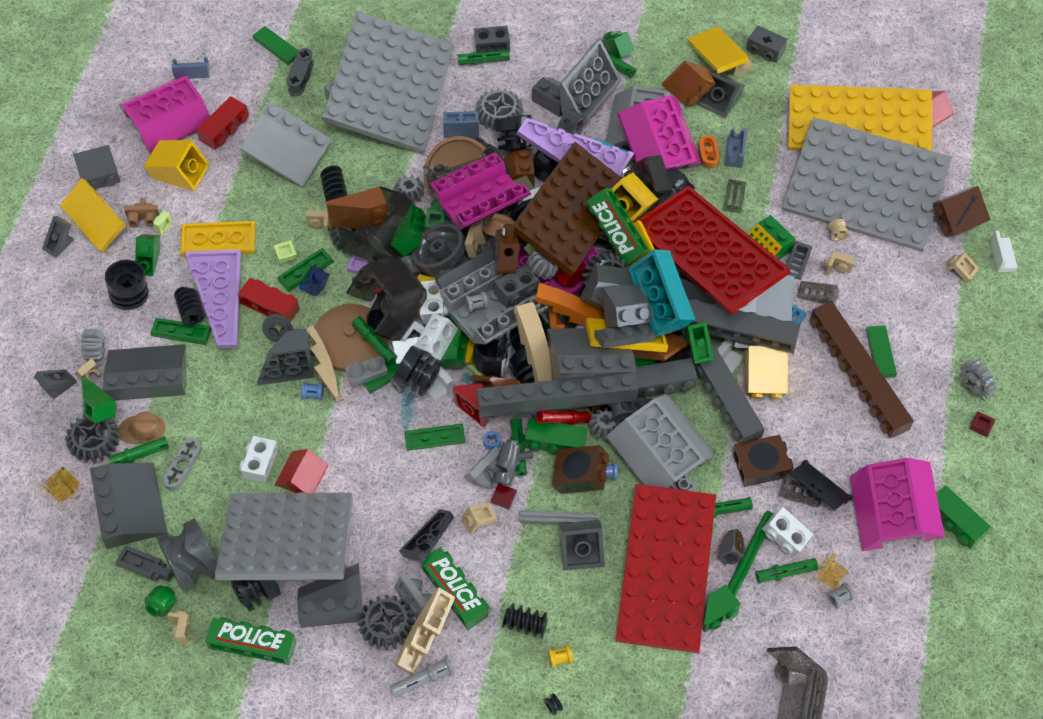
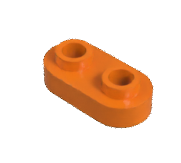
(710, 152)

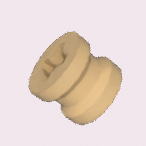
(838, 229)

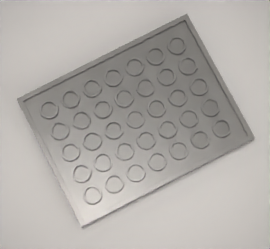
(388, 82)
(869, 182)

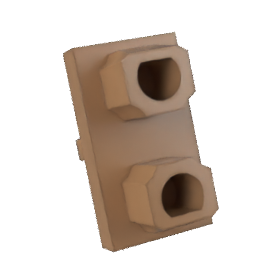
(141, 211)

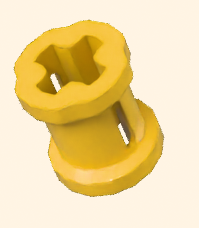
(560, 656)

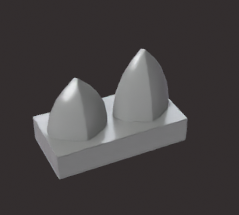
(366, 371)
(480, 474)
(409, 590)

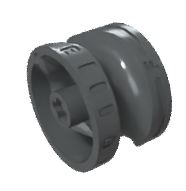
(440, 249)
(188, 554)

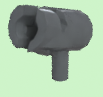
(507, 461)

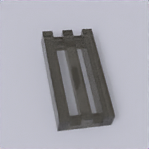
(732, 207)

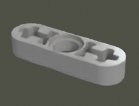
(182, 456)

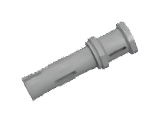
(431, 672)

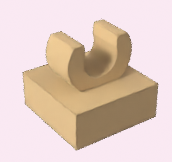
(86, 369)

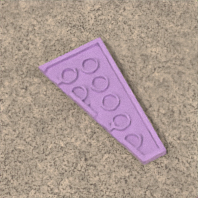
(557, 142)
(218, 283)

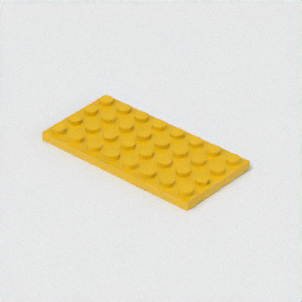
(885, 112)

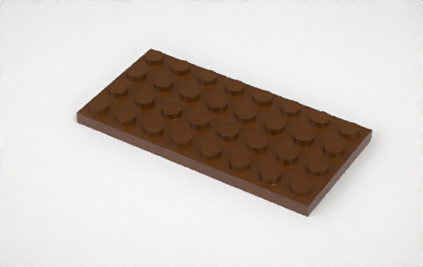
(558, 214)

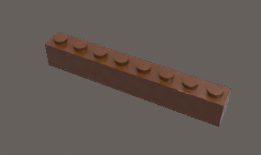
(861, 370)

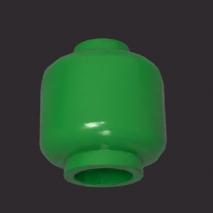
(160, 601)

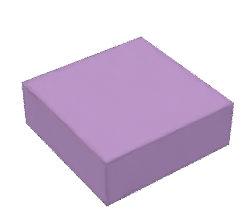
(356, 263)

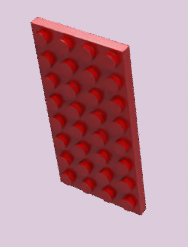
(712, 250)
(666, 568)

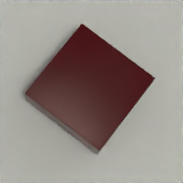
(982, 424)
(503, 496)

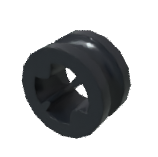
(553, 704)

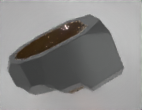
(732, 547)

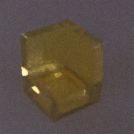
(61, 484)
(832, 572)

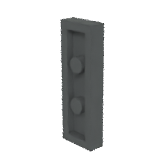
(624, 335)

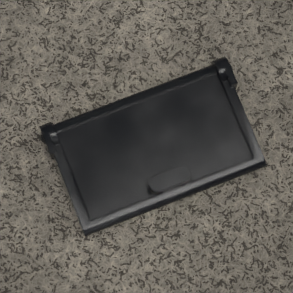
(820, 486)

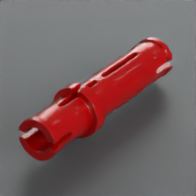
(570, 417)

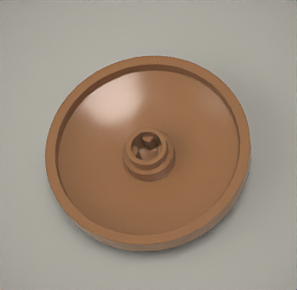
(453, 152)
(342, 339)

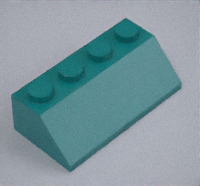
(664, 291)

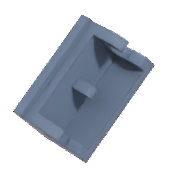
(191, 70)
(460, 123)
(735, 148)

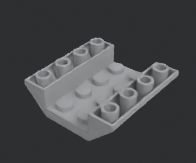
(625, 100)
(482, 324)
(659, 443)

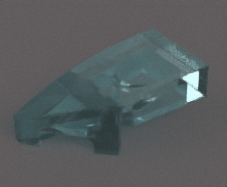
(407, 413)

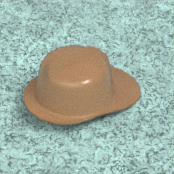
(497, 222)
(142, 428)

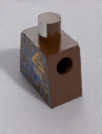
(506, 243)

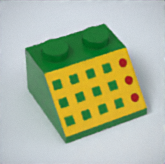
(773, 237)

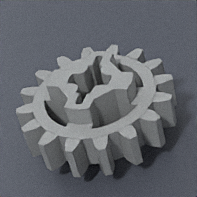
(978, 379)

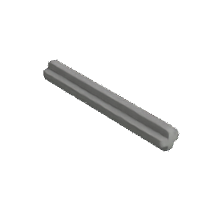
(555, 517)

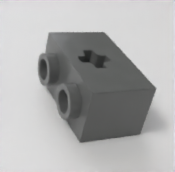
(766, 44)

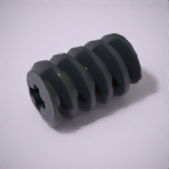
(333, 182)
(189, 306)
(525, 620)

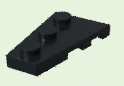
(426, 538)

